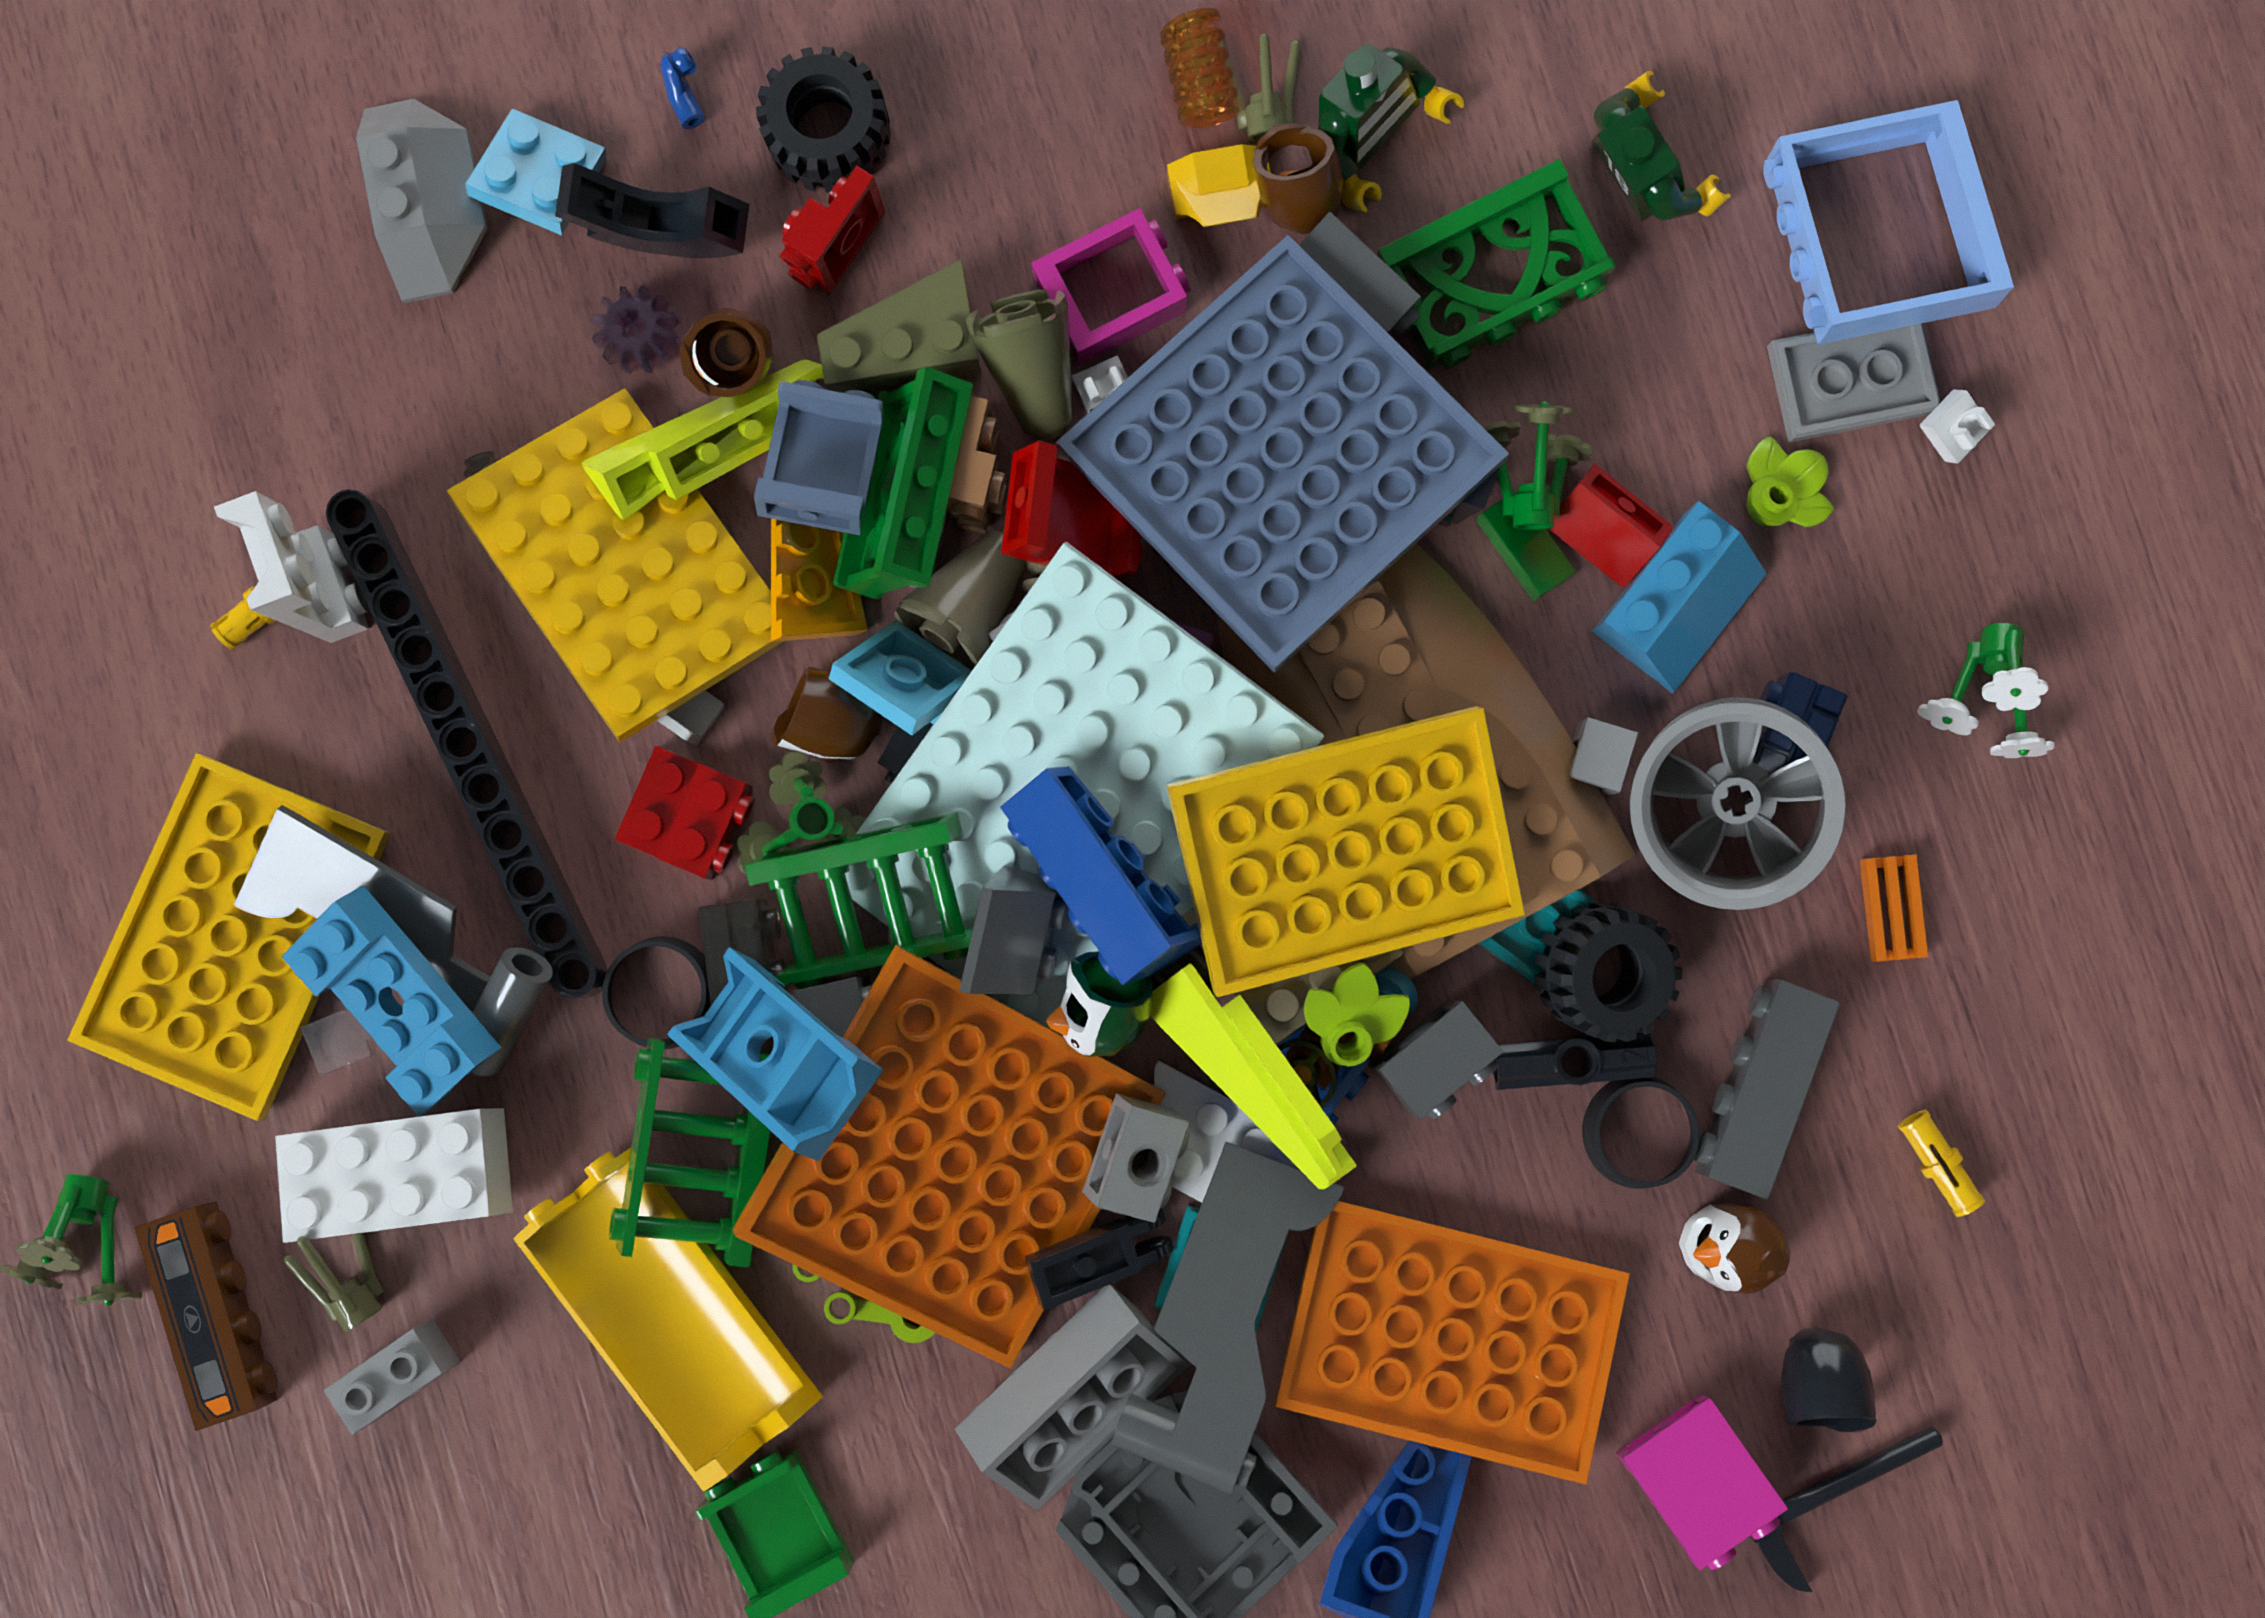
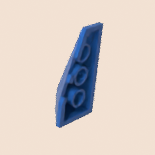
(1399, 1539)

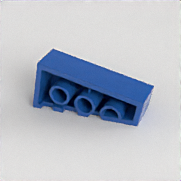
(1099, 876)

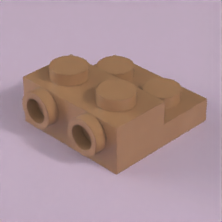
(977, 480)

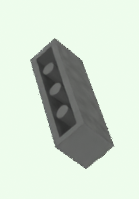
(1765, 1086)

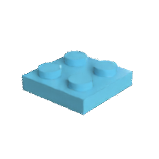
(525, 167)

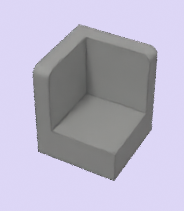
(1602, 754)

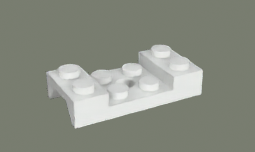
(298, 573)

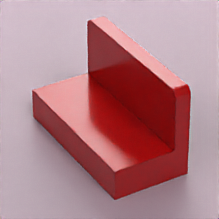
(1610, 526)

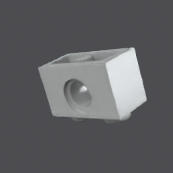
(1129, 1129)
(392, 1376)

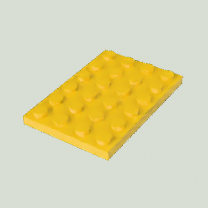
(630, 605)
(1346, 850)
(191, 978)

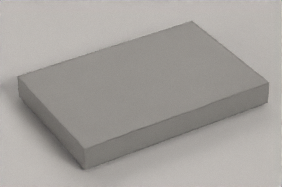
(1852, 381)

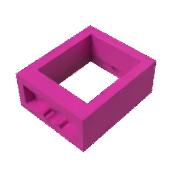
(1090, 344)

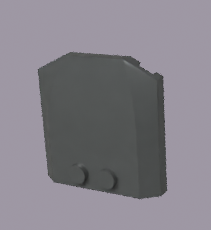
(1185, 1546)

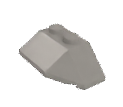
(419, 197)

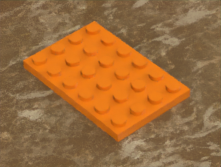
(1453, 1341)

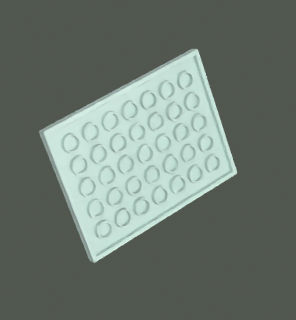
(1084, 684)

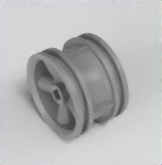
(1781, 862)

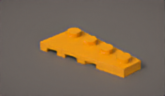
(803, 589)

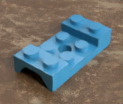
(364, 957)
(806, 1082)

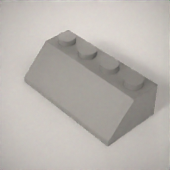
(1069, 1397)

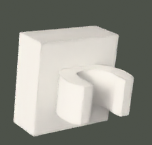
(1098, 382)
(1956, 425)

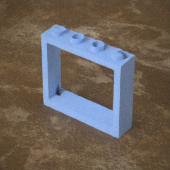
(1963, 197)

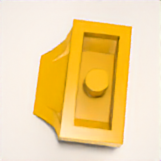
(1215, 185)

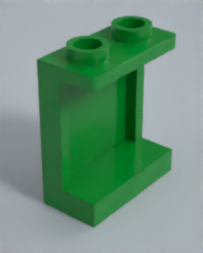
(776, 1533)

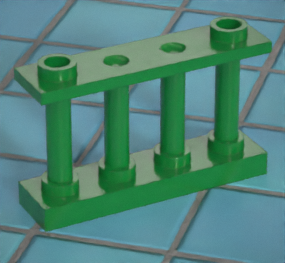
(881, 852)
(735, 1182)

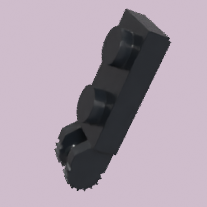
(1095, 1259)

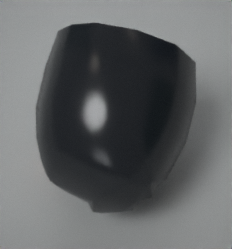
(1827, 1382)

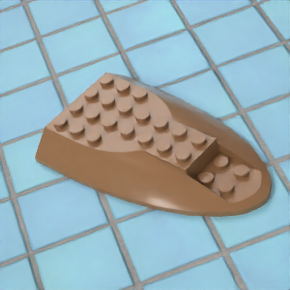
(1424, 651)

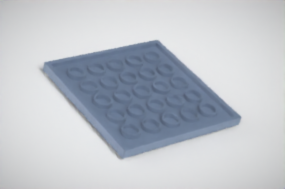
(1282, 452)

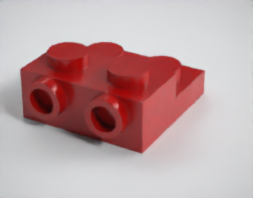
(826, 240)
(685, 814)

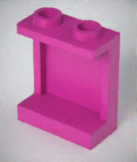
(1703, 1483)

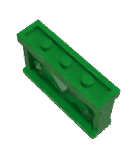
(1525, 203)
(907, 487)

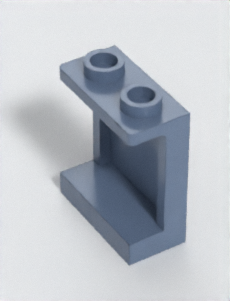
(821, 457)

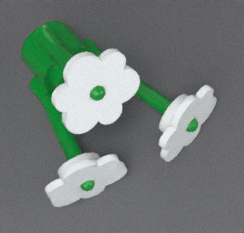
(2011, 688)

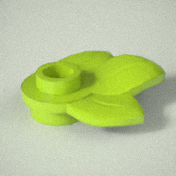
(1791, 481)
(1354, 1008)

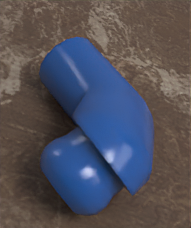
(679, 93)

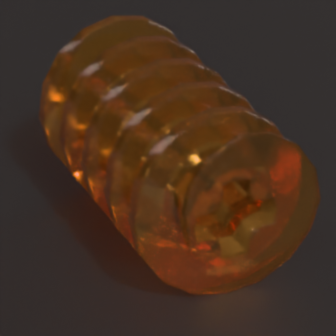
(1196, 70)

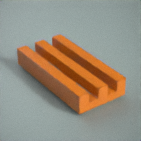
(1912, 902)

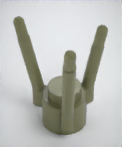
(1265, 107)
(345, 1302)

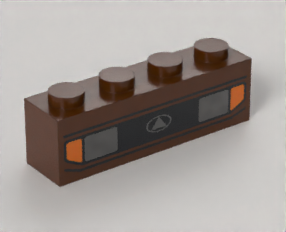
(207, 1314)

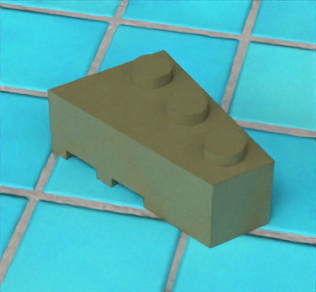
(901, 335)

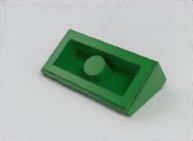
(1528, 553)

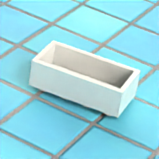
(393, 1174)

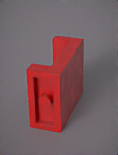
(1058, 505)

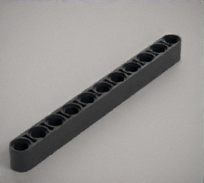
(448, 726)

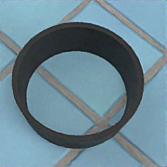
(689, 951)
(1592, 1123)

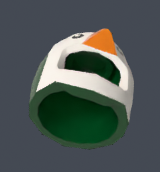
(1098, 1011)

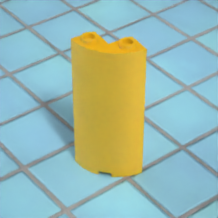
(668, 1325)

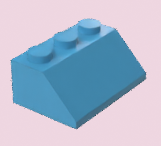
(1682, 597)

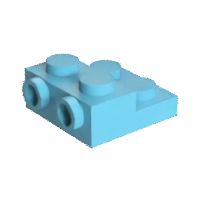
(900, 676)

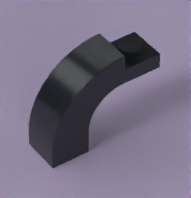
(650, 221)

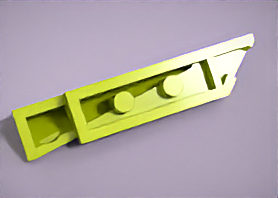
(693, 446)
(1251, 1072)

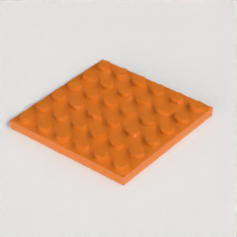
(948, 1163)

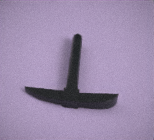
(1821, 1492)

